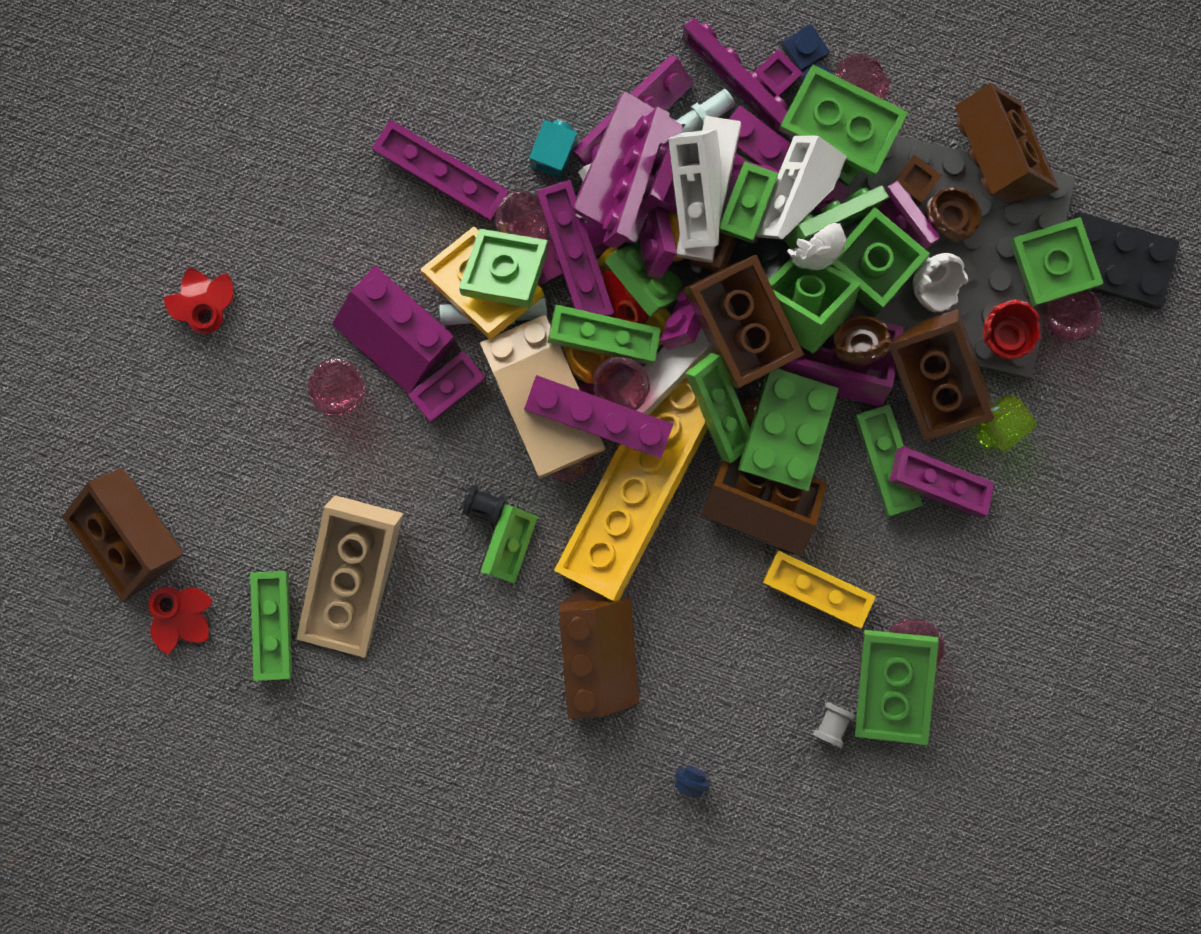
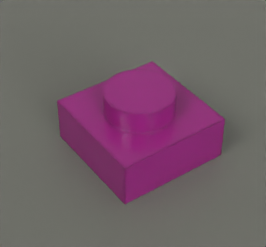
(778, 73)

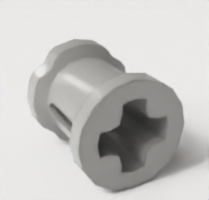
(834, 724)

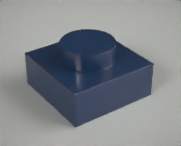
(805, 48)

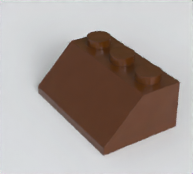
(1004, 145)
(743, 321)
(942, 376)
(764, 507)
(121, 533)
(598, 656)

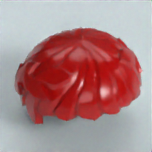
(1012, 329)

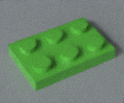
(845, 118)
(788, 429)
(896, 687)

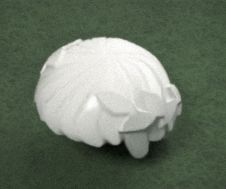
(821, 249)
(939, 281)

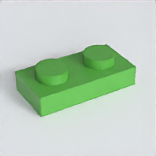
(748, 202)
(509, 543)

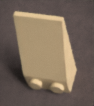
(515, 361)
(348, 575)

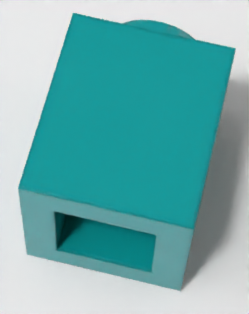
(553, 148)

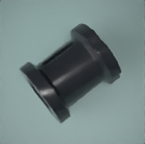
(483, 505)

